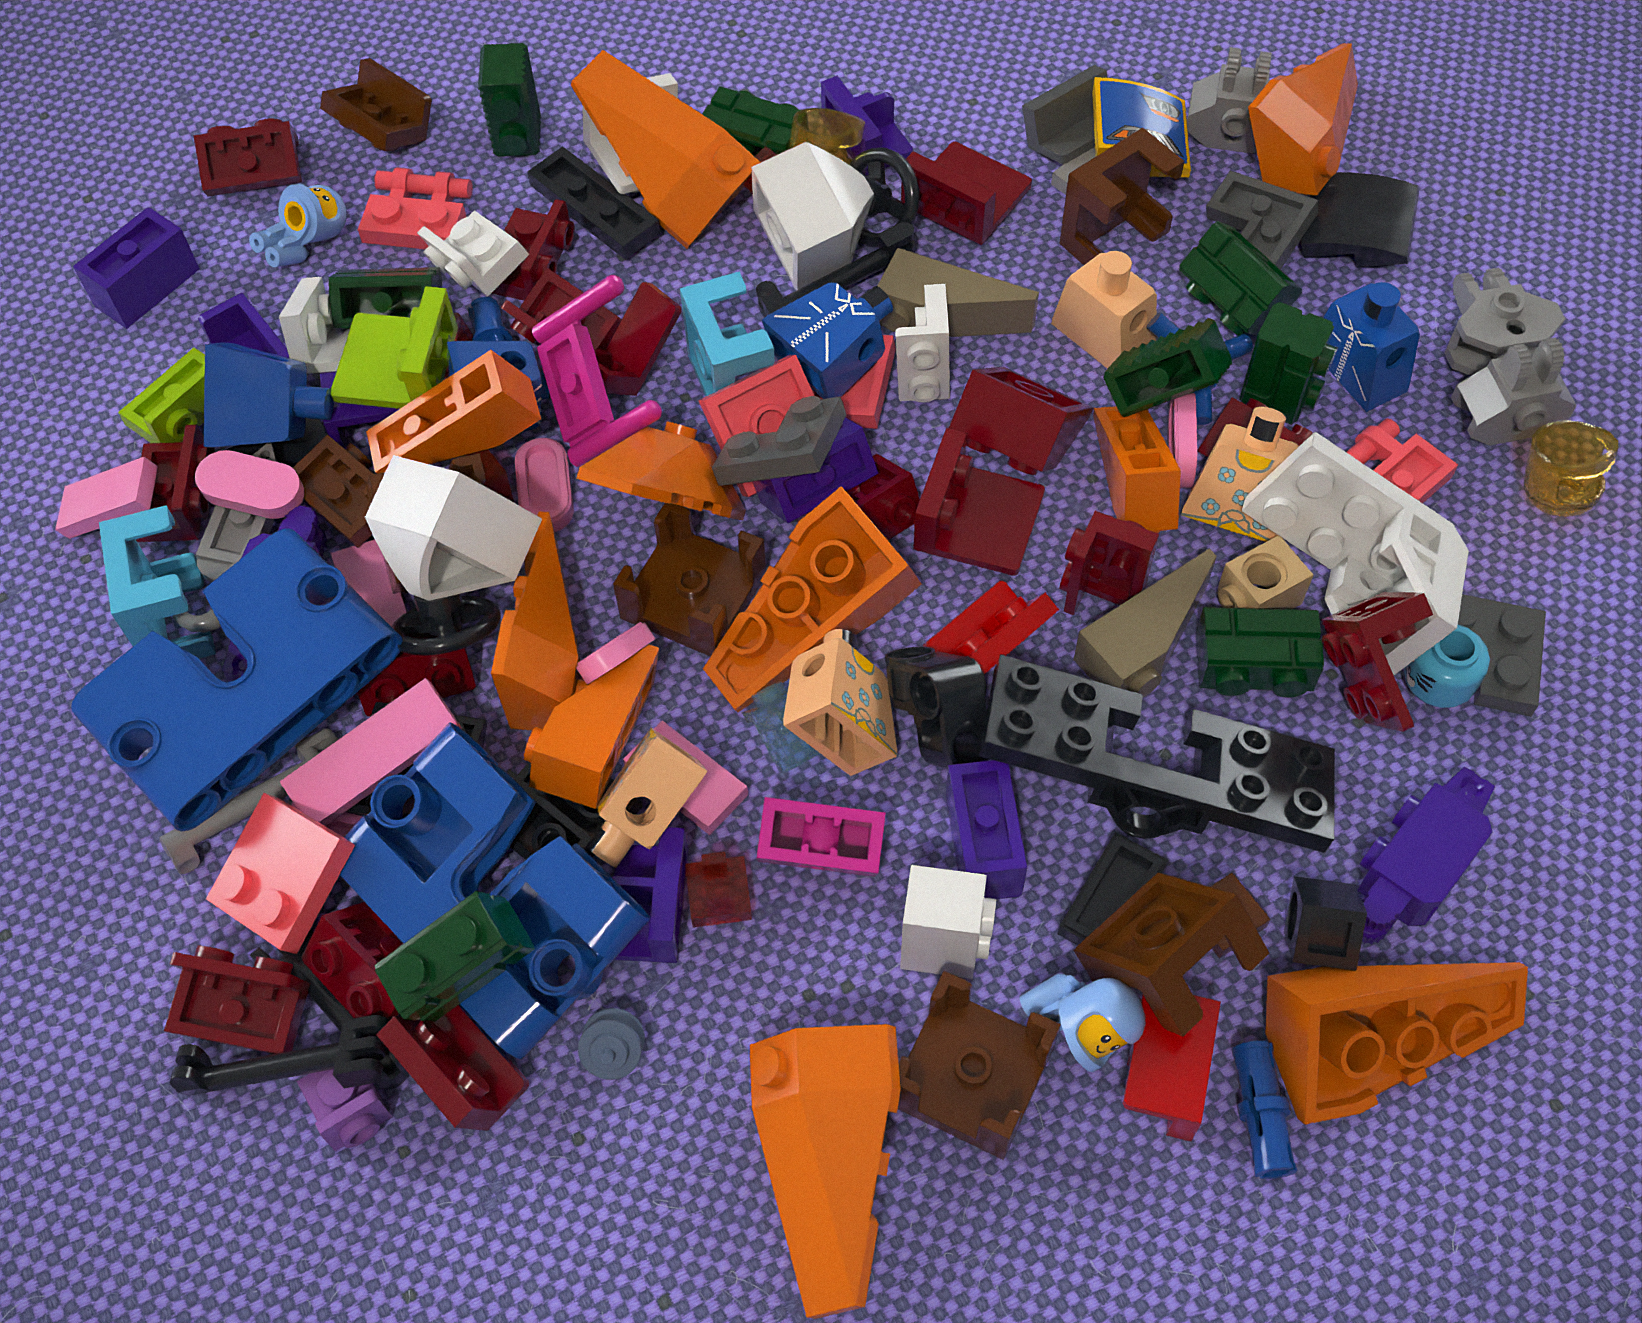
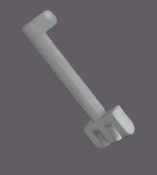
(180, 845)

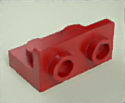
(992, 625)

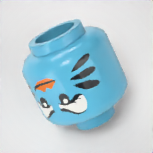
(1449, 670)

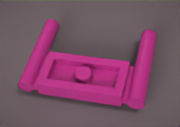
(577, 382)

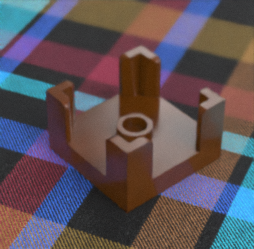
(1115, 191)
(690, 583)
(1162, 937)
(974, 1068)

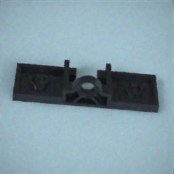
(1239, 773)

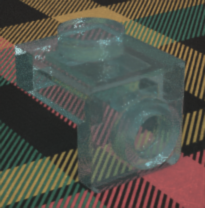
(782, 744)

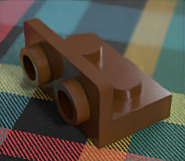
(336, 487)

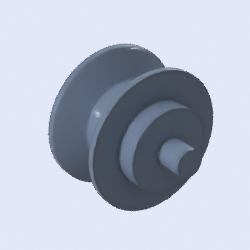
(611, 1043)

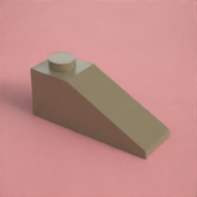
(974, 300)
(1139, 636)

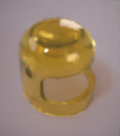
(827, 130)
(1568, 467)

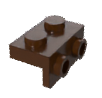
(380, 107)

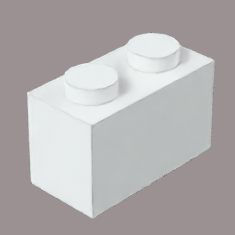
(946, 921)

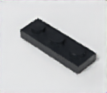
(594, 202)

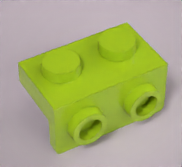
(169, 402)

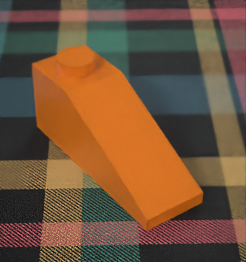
(458, 416)
(1138, 469)
(589, 731)

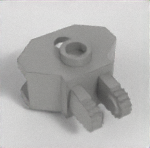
(1222, 103)
(1496, 320)
(1516, 390)

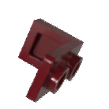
(637, 340)

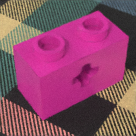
(821, 837)

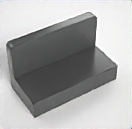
(1062, 119)

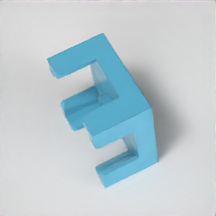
(717, 352)
(145, 591)

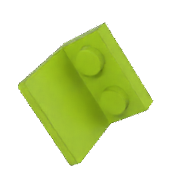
(396, 357)

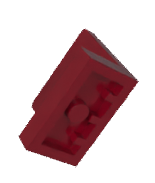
(966, 190)
(975, 512)
(1355, 646)

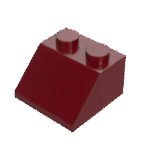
(1018, 418)

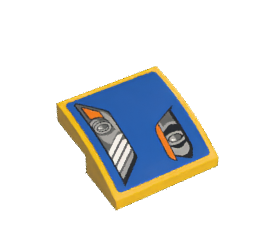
(1127, 106)

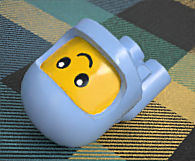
(305, 218)
(1092, 1016)

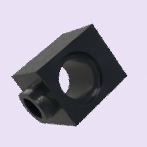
(1325, 923)

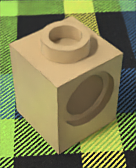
(1268, 565)

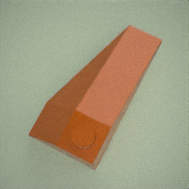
(1304, 121)
(670, 150)
(666, 469)
(828, 579)
(538, 639)
(1367, 1029)
(822, 1128)

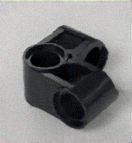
(945, 699)

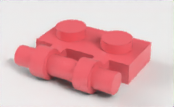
(398, 217)
(1412, 467)

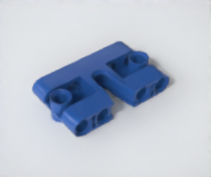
(220, 734)
(442, 850)

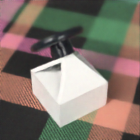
(819, 205)
(443, 541)

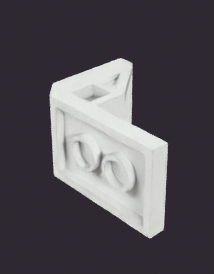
(1367, 536)

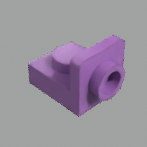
(343, 1115)

